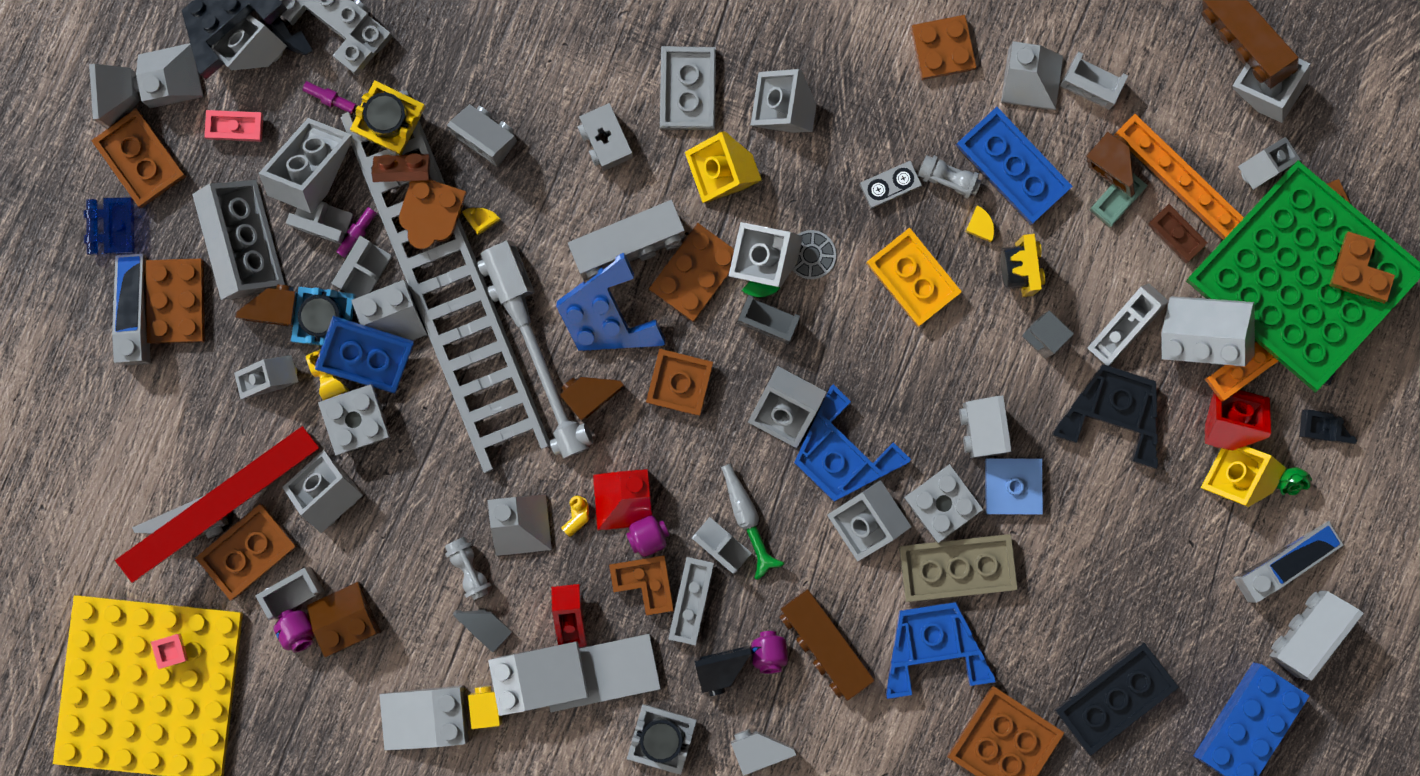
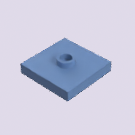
(1013, 486)

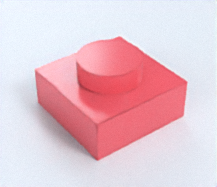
(169, 651)

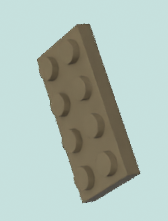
(958, 568)

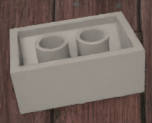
(1209, 331)
(1315, 634)

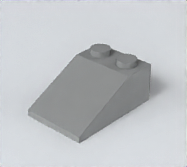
(306, 165)
(538, 678)
(424, 718)

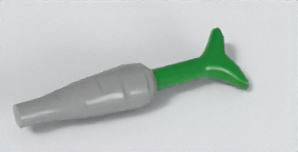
(748, 519)

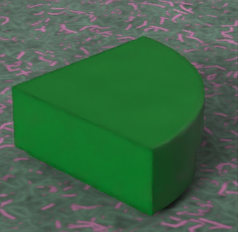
(759, 290)

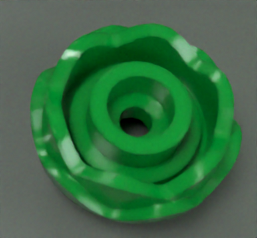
(1293, 481)

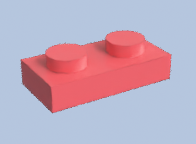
(233, 125)

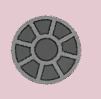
(815, 256)

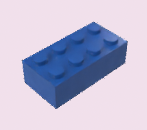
(1251, 723)

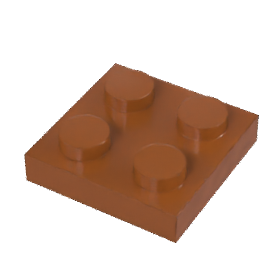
(943, 47)
(679, 382)

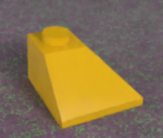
(721, 167)
(1243, 475)

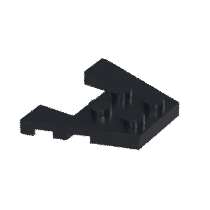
(212, 19)
(1117, 400)

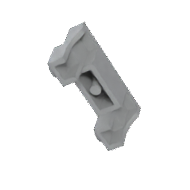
(351, 22)

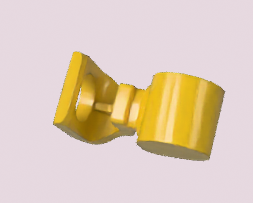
(328, 384)

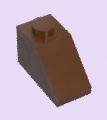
(1113, 162)
(271, 307)
(589, 394)

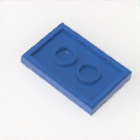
(364, 354)

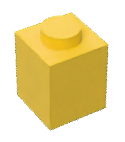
(483, 708)

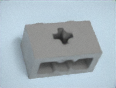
(604, 121)

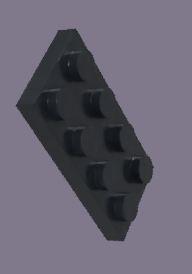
(1116, 698)

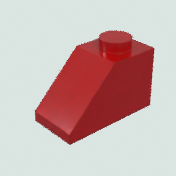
(568, 614)

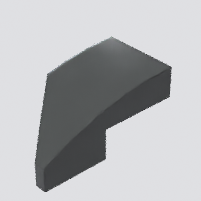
(484, 627)

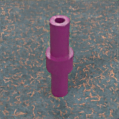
(329, 97)
(355, 231)

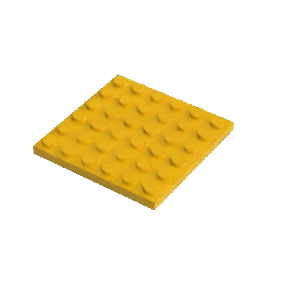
(142, 718)

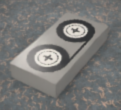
(890, 184)

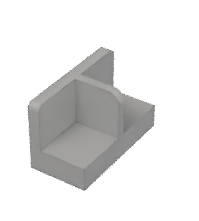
(323, 222)
(361, 268)
(721, 545)

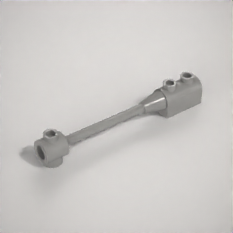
(510, 288)

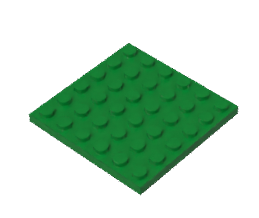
(1285, 263)

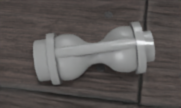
(938, 171)
(462, 557)

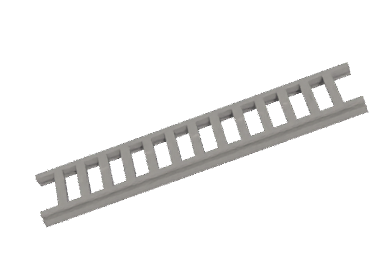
(429, 315)

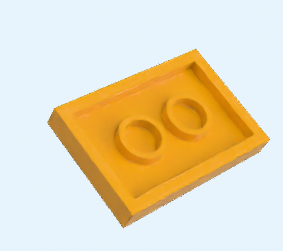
(913, 277)

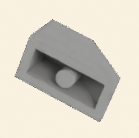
(1268, 163)
(266, 376)
(759, 751)

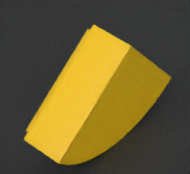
(480, 218)
(981, 225)

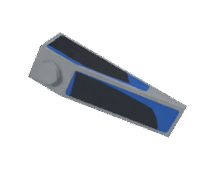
(129, 311)
(1288, 563)

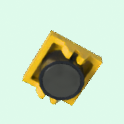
(387, 117)
(1021, 266)

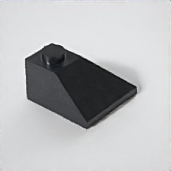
(720, 669)

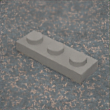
(691, 601)

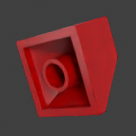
(1237, 420)
(621, 498)

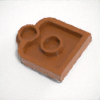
(430, 212)

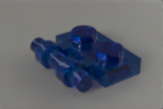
(118, 226)

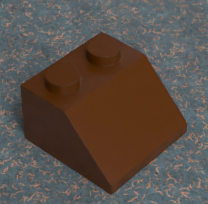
(342, 619)

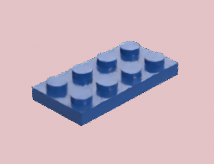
(1013, 165)

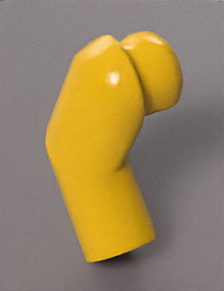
(579, 515)

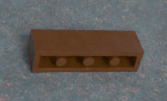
(1252, 38)
(827, 645)

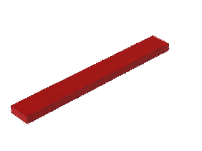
(216, 505)

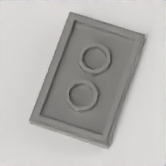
(687, 88)

